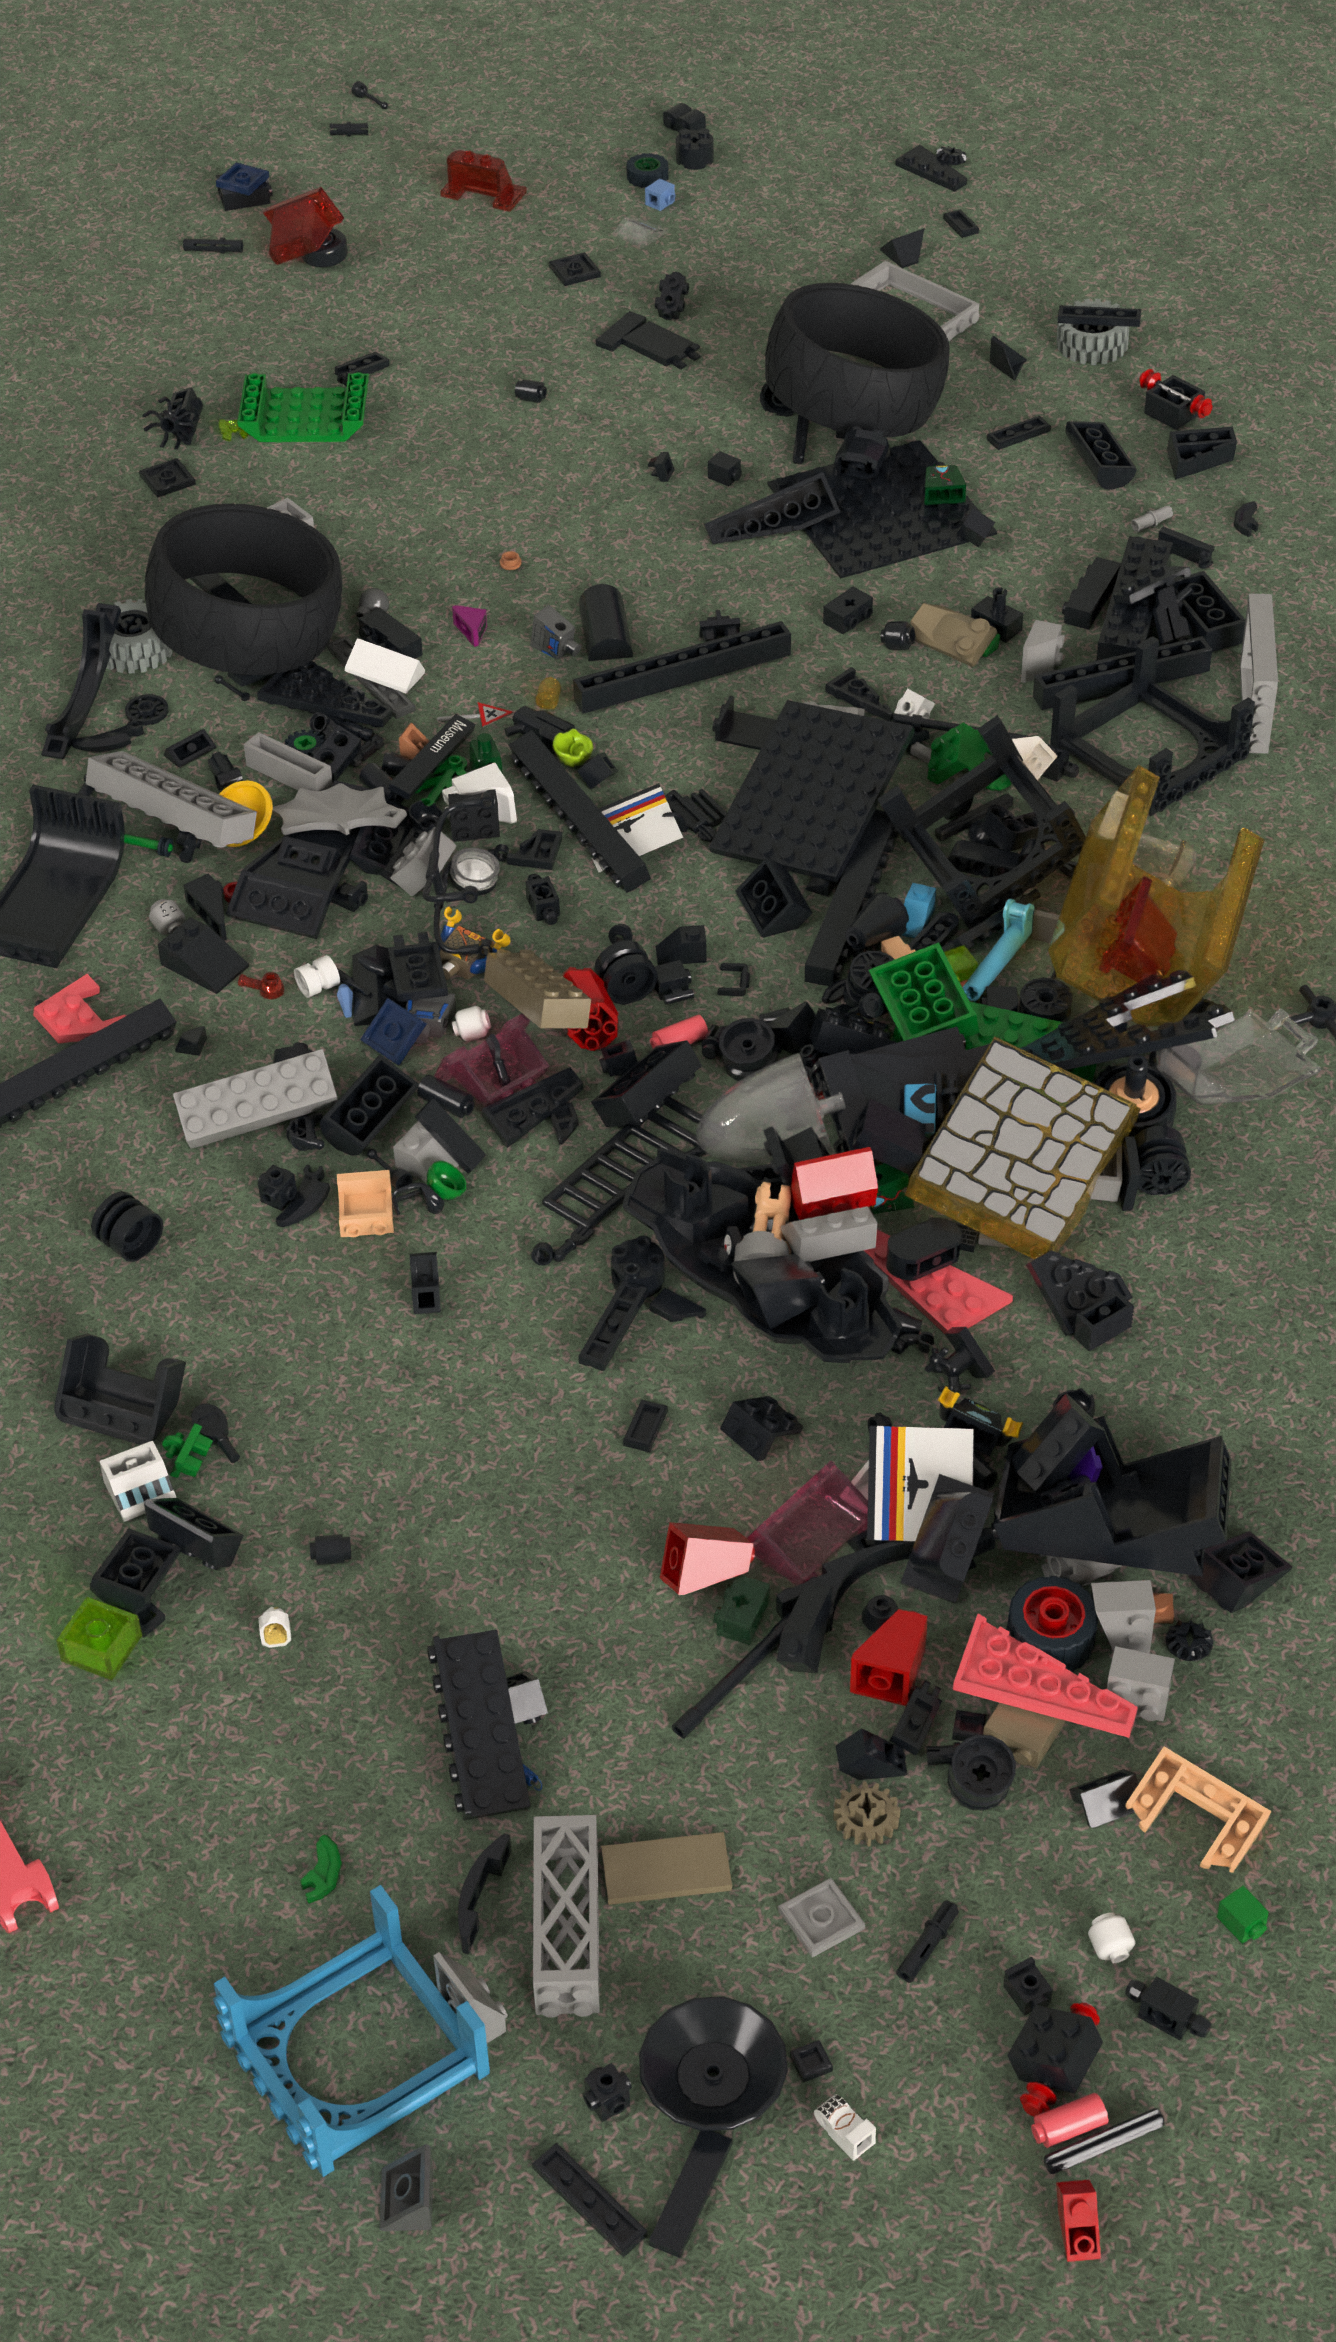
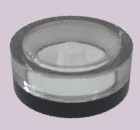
(474, 868)

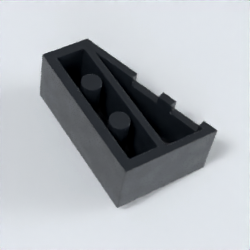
(1200, 449)

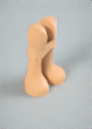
(772, 1209)

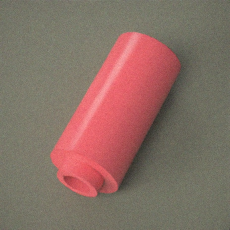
(690, 1029)
(1069, 2120)

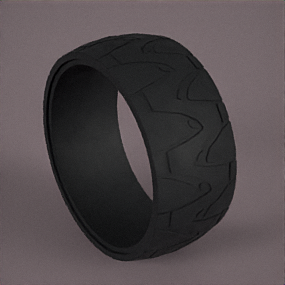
(864, 325)
(232, 633)

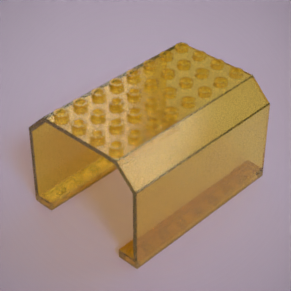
(1105, 875)

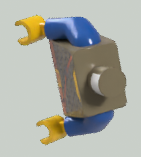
(466, 965)

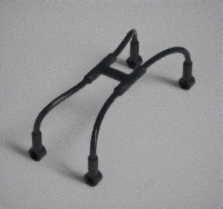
(440, 882)

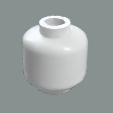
(471, 1023)
(1111, 1937)

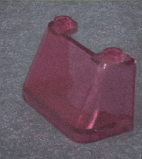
(811, 1525)

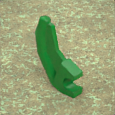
(326, 1872)

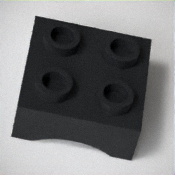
(474, 821)

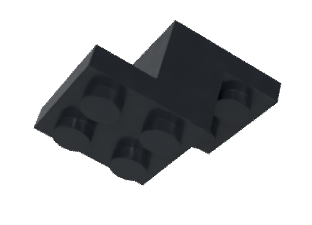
(794, 1149)

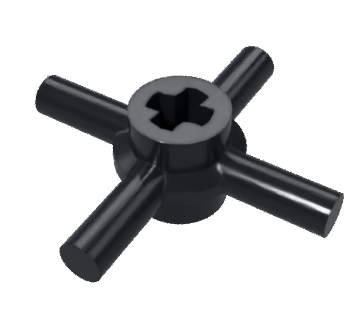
(1320, 1011)

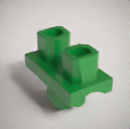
(185, 1462)

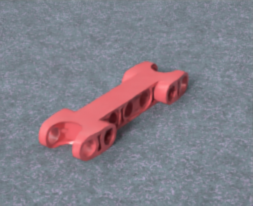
(21, 1883)

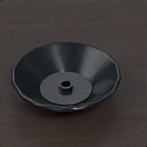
(716, 2035)

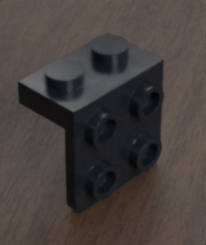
(757, 1423)

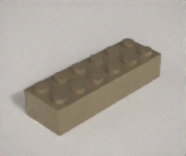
(537, 989)

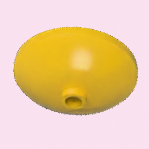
(253, 797)

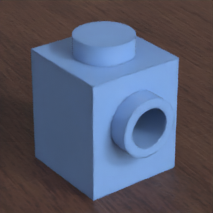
(659, 194)

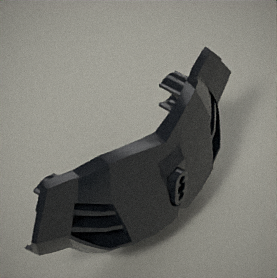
(690, 1210)

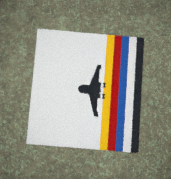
(641, 820)
(905, 1472)

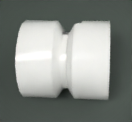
(318, 976)

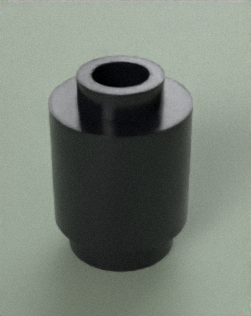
(530, 390)
(330, 1549)

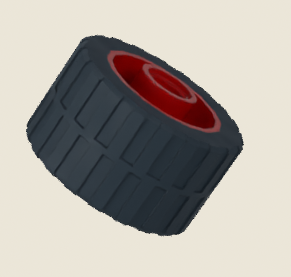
(1055, 1618)

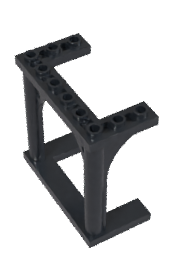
(1228, 737)
(1039, 863)

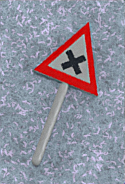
(487, 714)

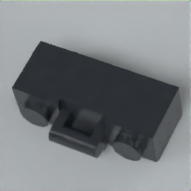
(389, 633)

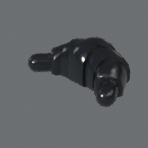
(302, 1132)

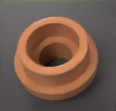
(510, 560)

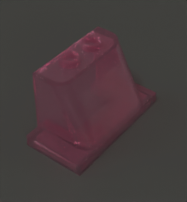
(479, 1077)

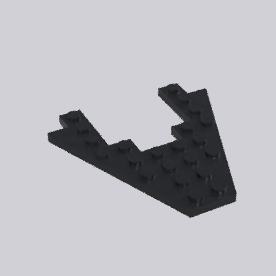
(1094, 1039)

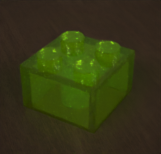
(99, 1638)

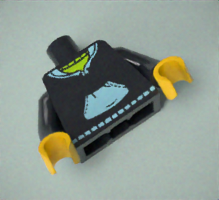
(985, 1422)

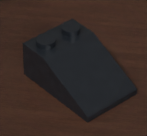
(201, 956)
(1239, 1571)

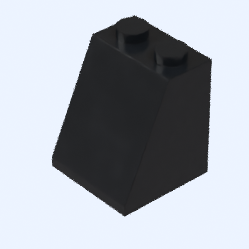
(778, 1286)

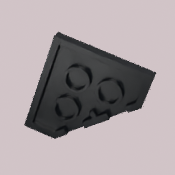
(1073, 1286)

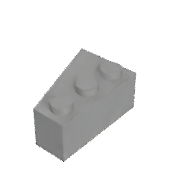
(1126, 1613)

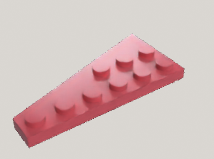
(947, 1295)
(1032, 1680)

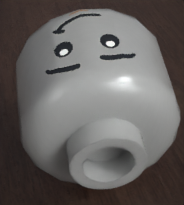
(166, 916)

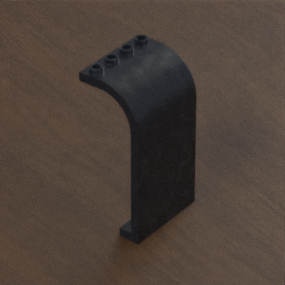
(63, 875)

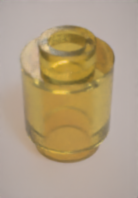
(548, 693)

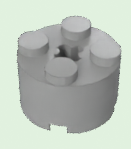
(759, 1245)

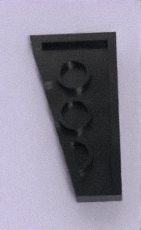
(928, 166)
(527, 1108)

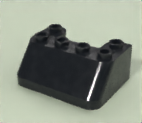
(112, 1399)

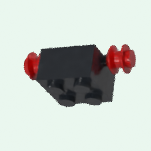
(1173, 400)
(1054, 2053)

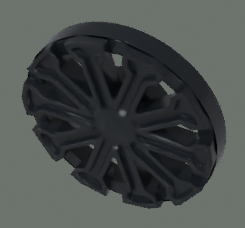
(147, 708)

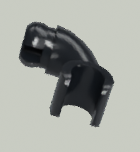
(907, 1339)

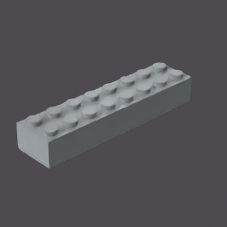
(171, 798)

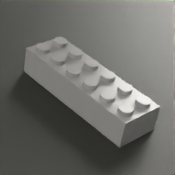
(256, 1099)

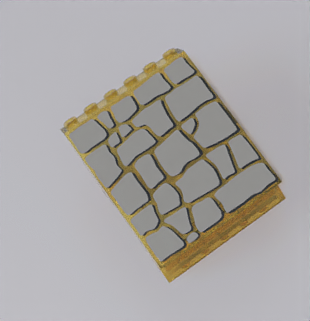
(1021, 1150)

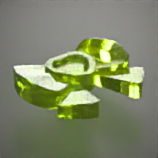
(227, 427)

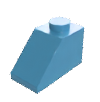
(920, 907)

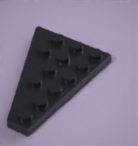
(317, 690)

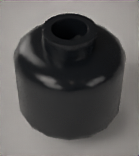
(898, 635)

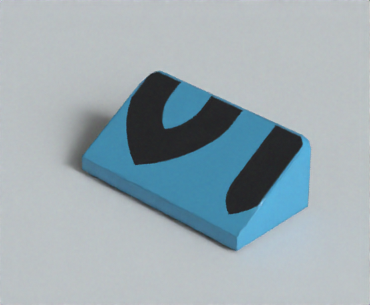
(921, 1105)

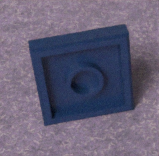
(242, 179)
(393, 1031)

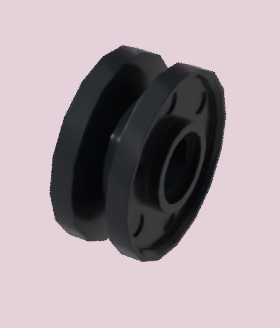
(1046, 999)

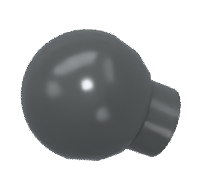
(371, 600)

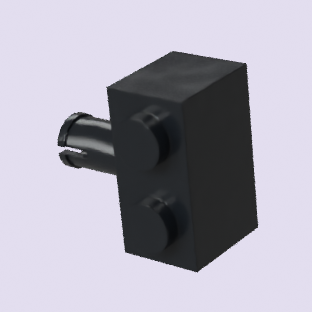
(999, 615)

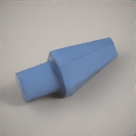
(345, 998)

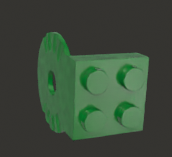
(957, 750)

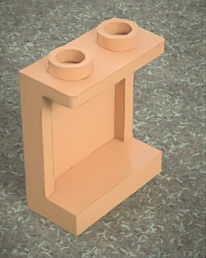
(365, 1203)

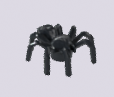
(171, 423)

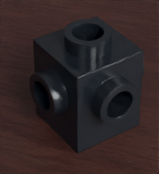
(277, 1187)
(607, 2091)

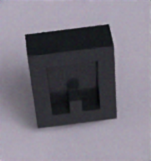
(350, 896)

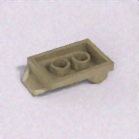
(952, 633)

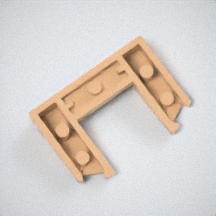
(1173, 1773)

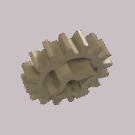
(852, 1818)

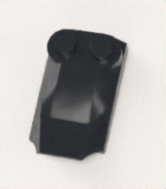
(134, 1570)

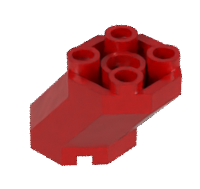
(602, 1016)

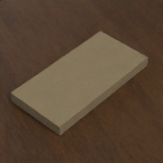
(666, 1868)

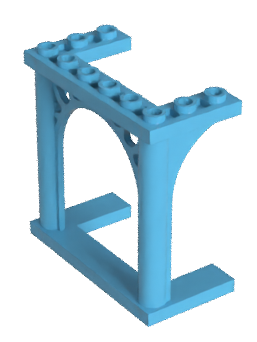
(253, 2017)

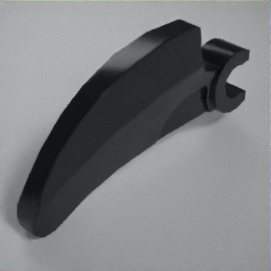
(109, 740)
(307, 1199)

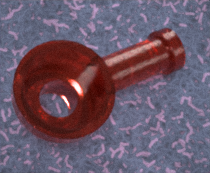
(270, 986)

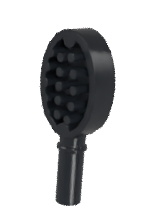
(215, 1427)

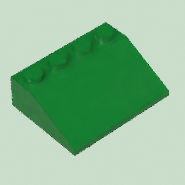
(924, 994)

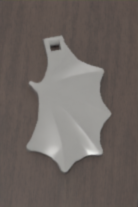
(338, 810)

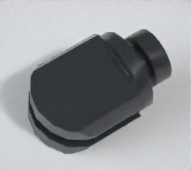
(710, 1044)

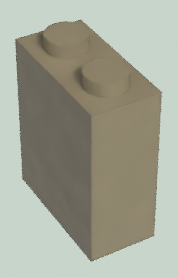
(1024, 1732)

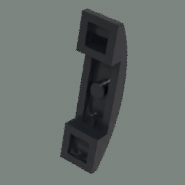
(490, 1861)

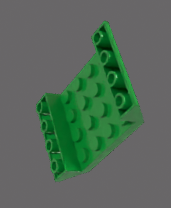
(302, 413)

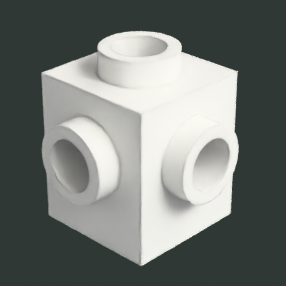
(914, 703)

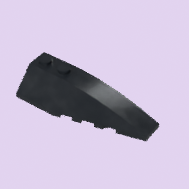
(777, 513)

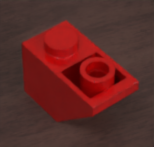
(1079, 2220)

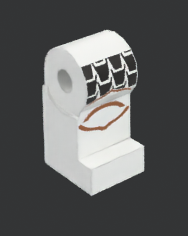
(846, 2126)

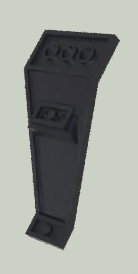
(290, 891)

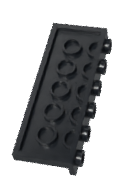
(478, 1724)

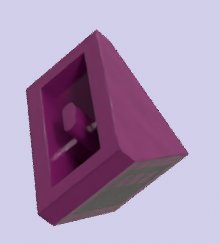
(470, 622)

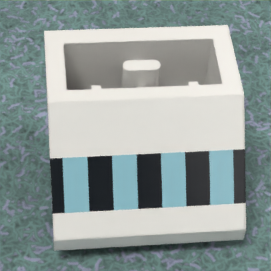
(136, 1477)

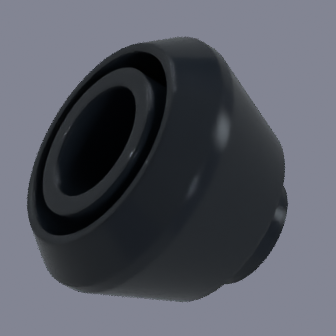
(878, 1611)

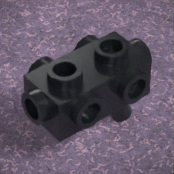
(673, 290)

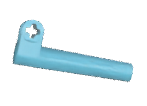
(1017, 929)

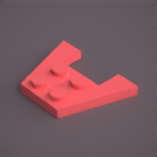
(68, 1015)

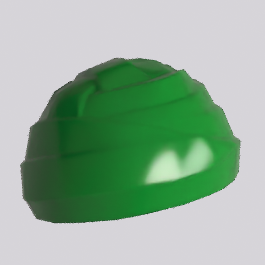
(446, 1180)

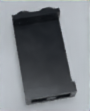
(740, 727)

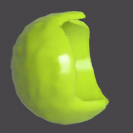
(572, 748)

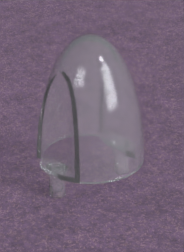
(769, 1097)

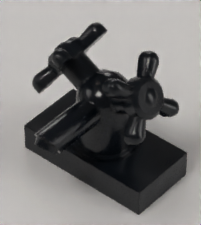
(966, 1356)

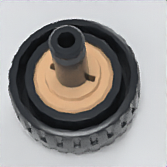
(1144, 1087)

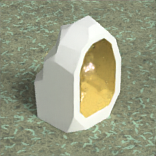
(274, 1628)

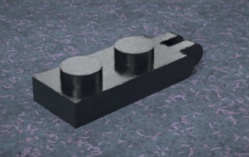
(916, 1718)

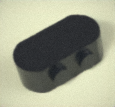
(923, 1249)

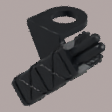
(688, 817)

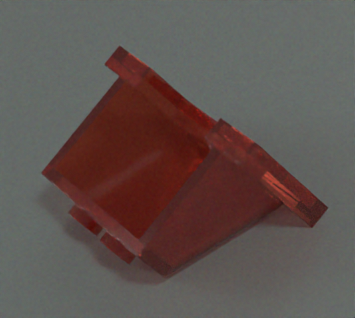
(483, 176)
(300, 224)
(1143, 939)

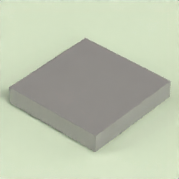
(821, 1917)

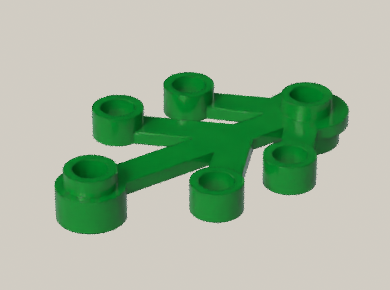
(452, 766)

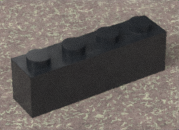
(1091, 593)

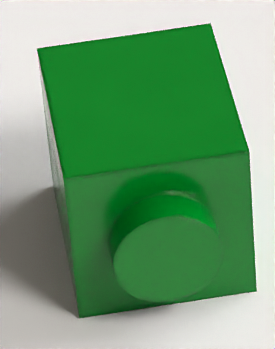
(1243, 1915)

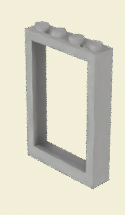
(889, 274)
(1259, 668)

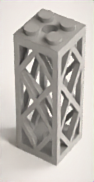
(566, 1989)

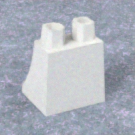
(486, 779)

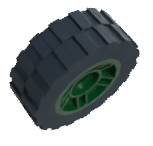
(646, 169)

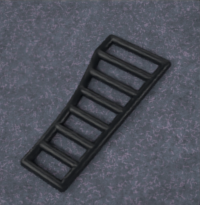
(600, 1156)

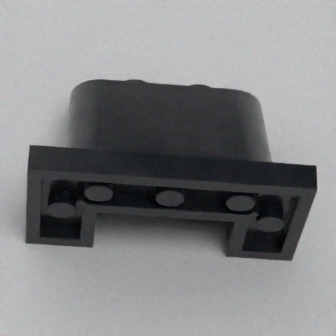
(947, 1538)

